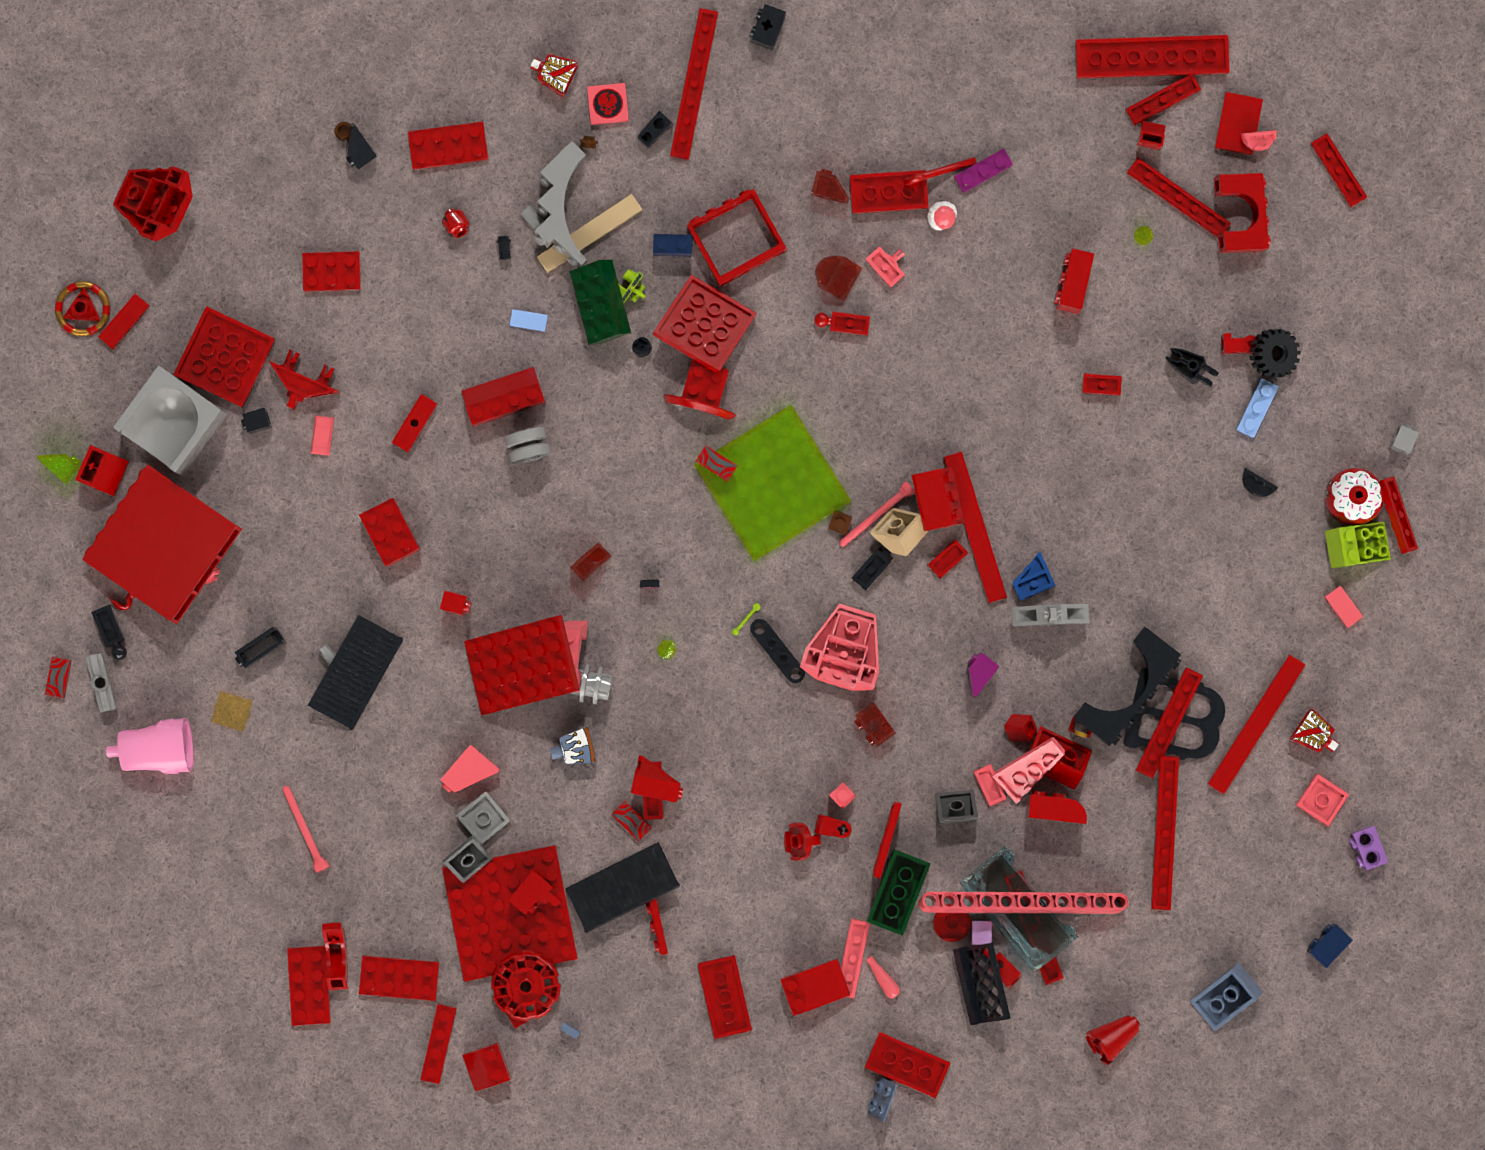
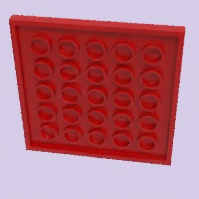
(493, 928)

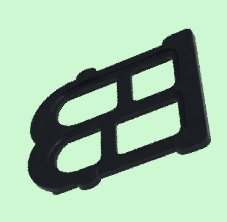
(1208, 724)

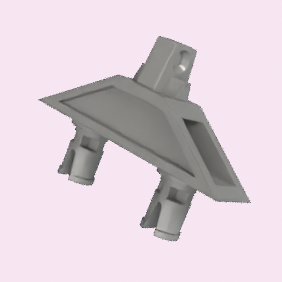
(1050, 614)

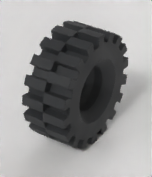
(1263, 353)

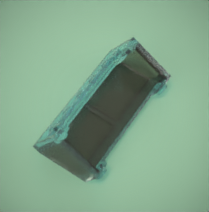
(1032, 935)

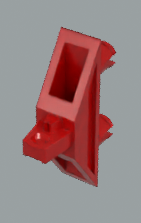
(300, 386)

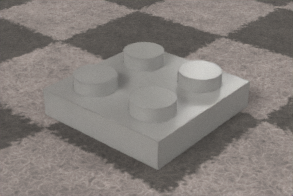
(483, 817)

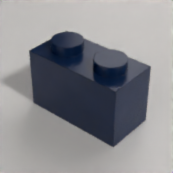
(672, 245)
(1329, 945)

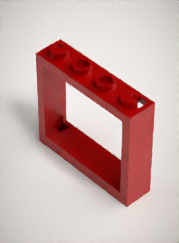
(714, 213)

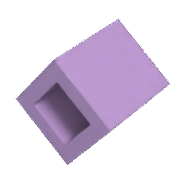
(981, 932)

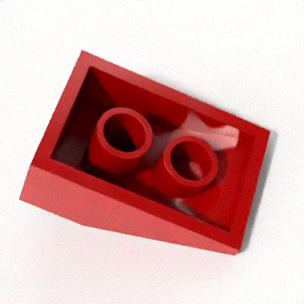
(815, 987)

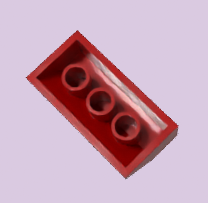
(503, 396)

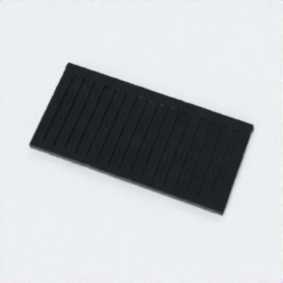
(355, 672)
(622, 887)

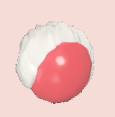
(942, 215)

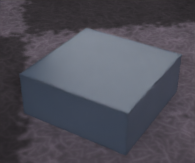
(570, 1030)

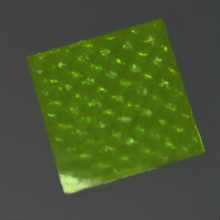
(778, 484)

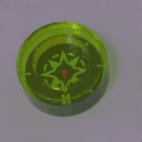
(1143, 235)

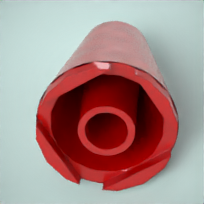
(1112, 1037)

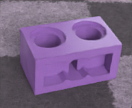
(1373, 845)

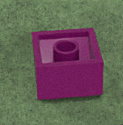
(980, 672)

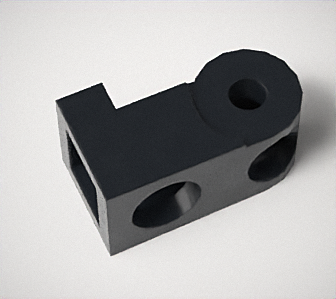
(654, 129)

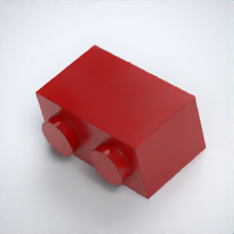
(455, 603)

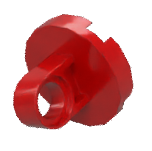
(799, 841)

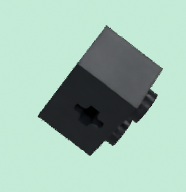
(775, 18)

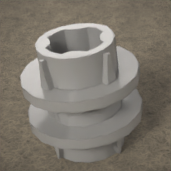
(594, 685)

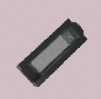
(259, 647)

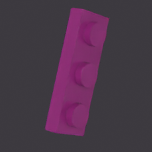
(983, 170)

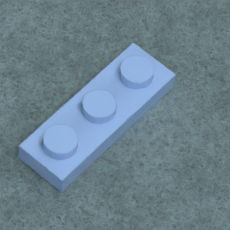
(1257, 408)

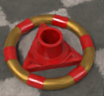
(82, 308)

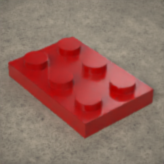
(331, 271)

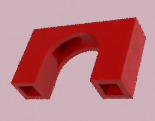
(1252, 189)

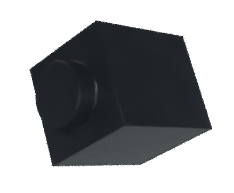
(256, 421)

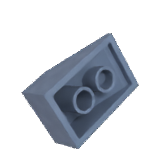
(1226, 996)

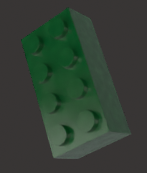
(600, 302)
(898, 892)

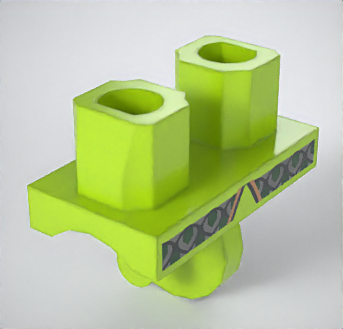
(633, 278)

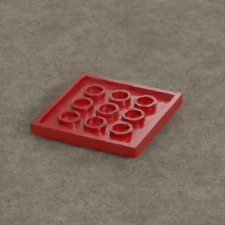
(704, 324)
(224, 356)

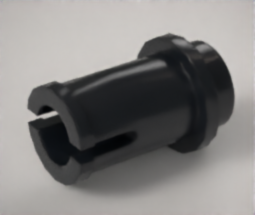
(504, 247)

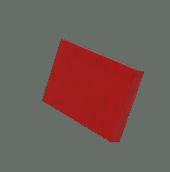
(1238, 116)

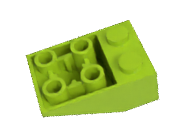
(1357, 544)

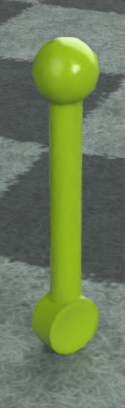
(756, 607)

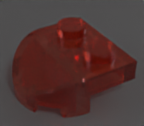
(837, 275)

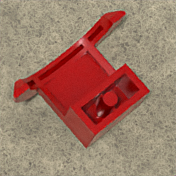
(703, 391)

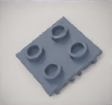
(882, 1098)

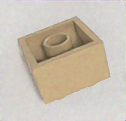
(899, 531)

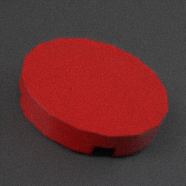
(945, 924)

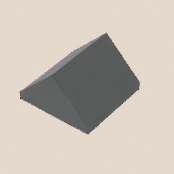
(956, 806)
(467, 859)

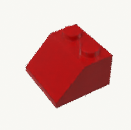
(487, 1066)

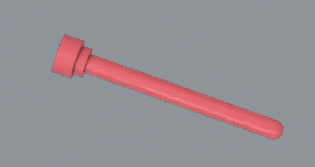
(905, 491)
(319, 862)

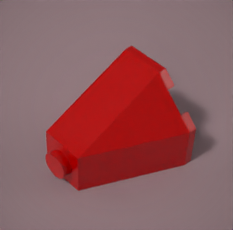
(654, 782)

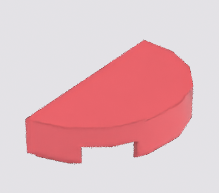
(1259, 140)

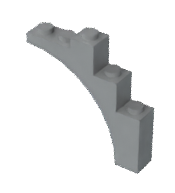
(551, 204)

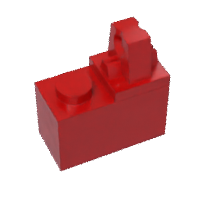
(530, 891)

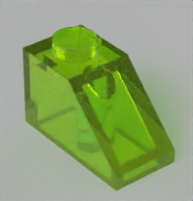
(61, 465)

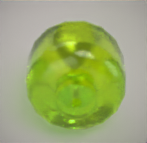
(667, 649)

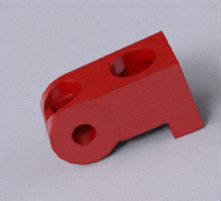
(1236, 345)

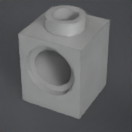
(1404, 439)

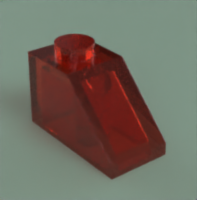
(828, 187)
(590, 562)

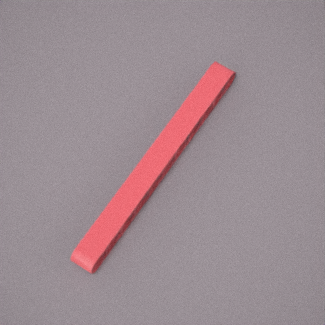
(1014, 902)

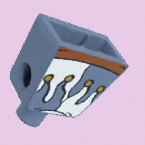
(575, 747)

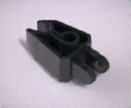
(1191, 366)

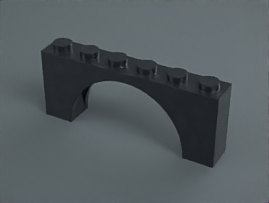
(1159, 660)

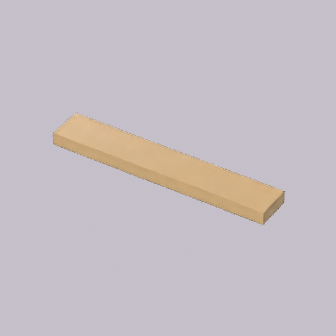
(593, 231)

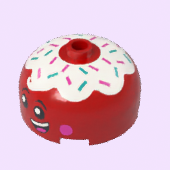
(1342, 501)

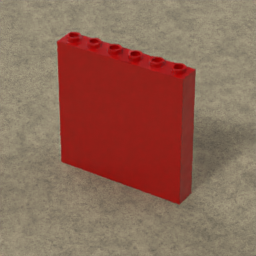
(161, 544)

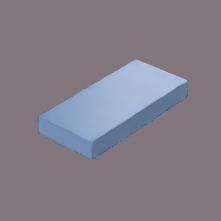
(528, 320)

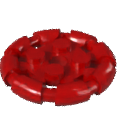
(530, 975)

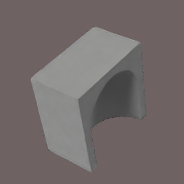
(170, 420)

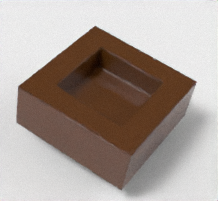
(840, 522)

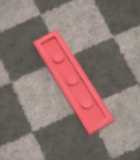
(854, 953)

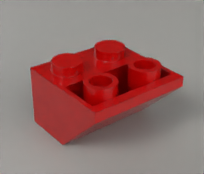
(102, 470)

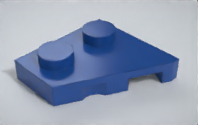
(1033, 579)

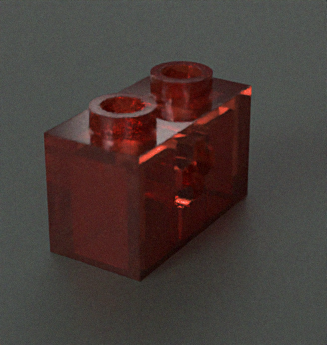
(884, 730)

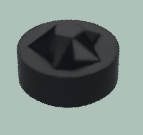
(641, 347)

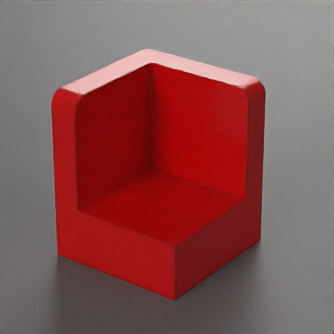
(1020, 727)

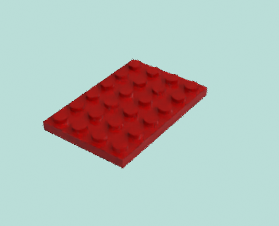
(521, 665)

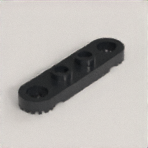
(777, 651)

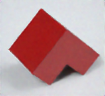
(1151, 135)

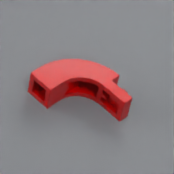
(336, 956)

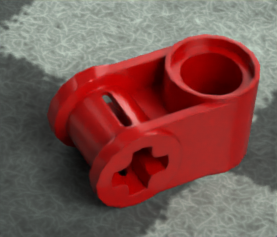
(828, 826)

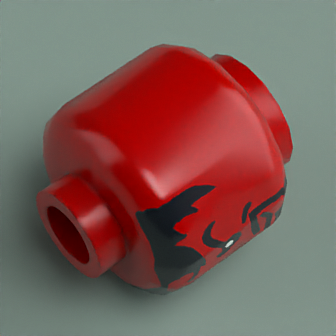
(455, 223)

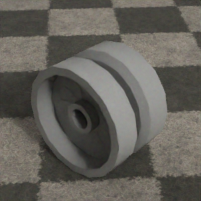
(528, 445)

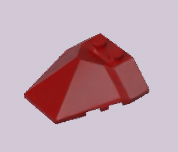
(155, 200)

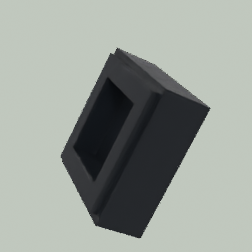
(650, 583)

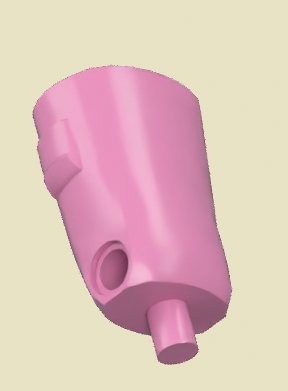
(158, 747)

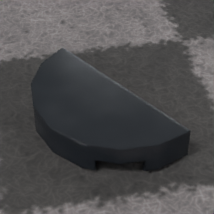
(1257, 485)

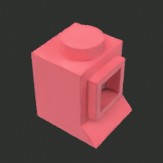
(842, 795)

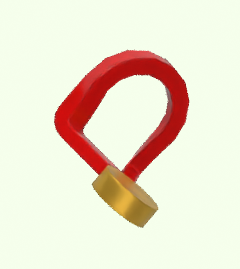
(1081, 734)

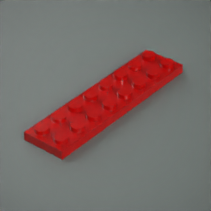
(1152, 56)

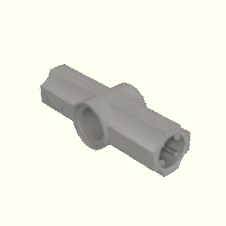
(103, 695)

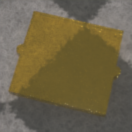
(231, 711)

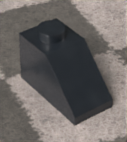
(357, 148)

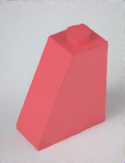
(468, 770)

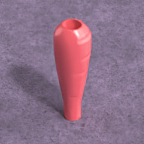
(886, 983)

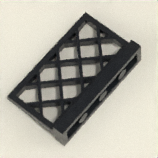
(973, 986)

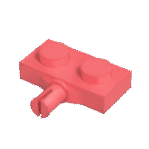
(886, 265)

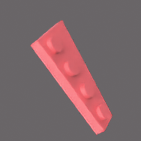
(1028, 769)

